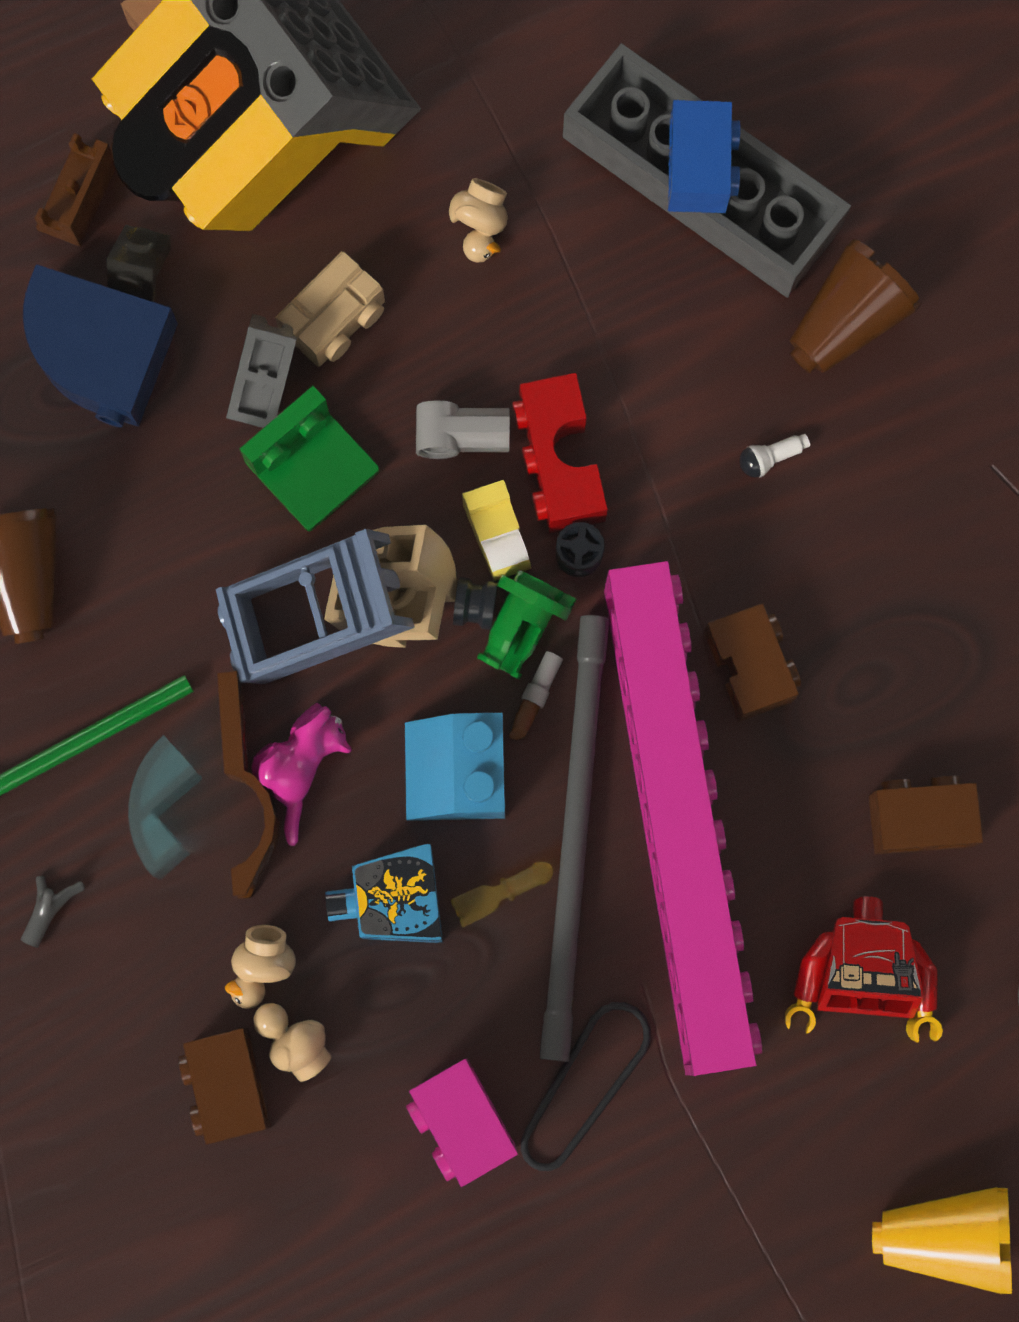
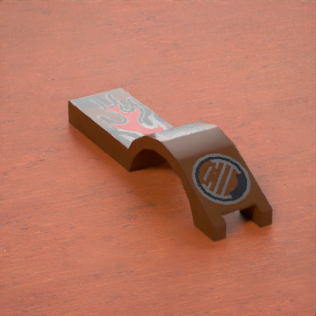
(236, 766)

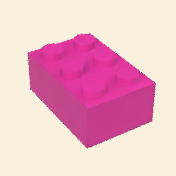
(462, 1122)

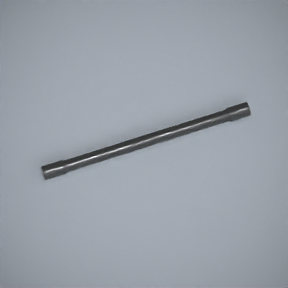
(558, 1016)

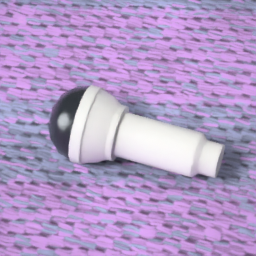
(758, 459)

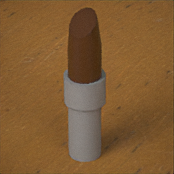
(535, 695)

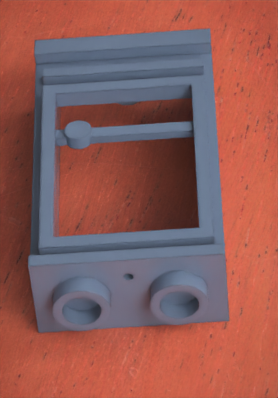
(363, 596)

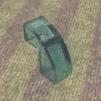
(156, 786)

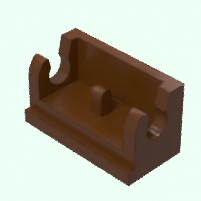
(77, 191)

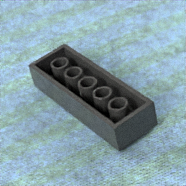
(780, 213)

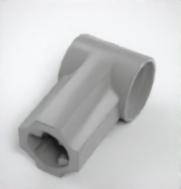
(447, 429)

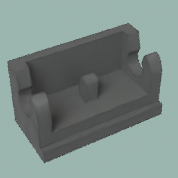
(261, 373)

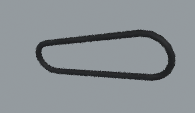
(606, 1099)

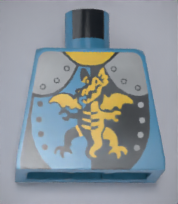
(392, 898)

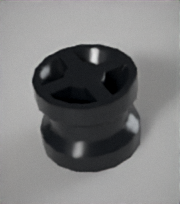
(580, 539)
(475, 603)

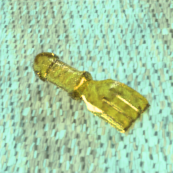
(485, 899)

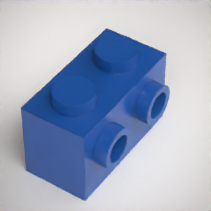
(701, 156)

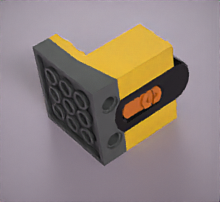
(243, 102)

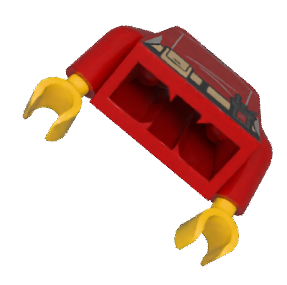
(869, 970)

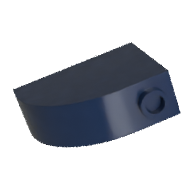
(97, 343)

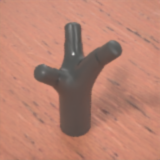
(45, 909)

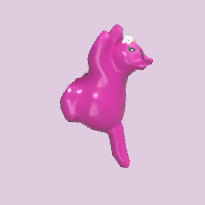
(291, 765)

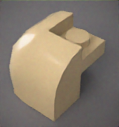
(425, 579)

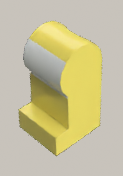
(496, 529)

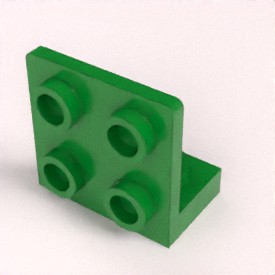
(308, 460)

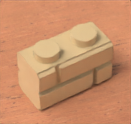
(333, 309)

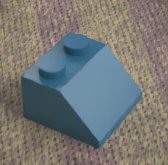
(455, 767)

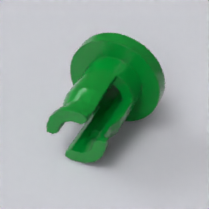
(523, 621)

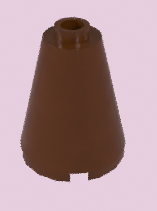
(851, 309)
(27, 573)

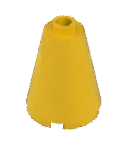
(951, 1239)

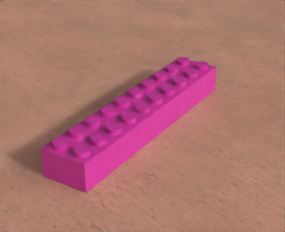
(679, 821)

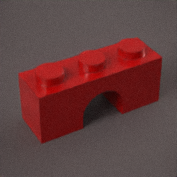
(567, 493)

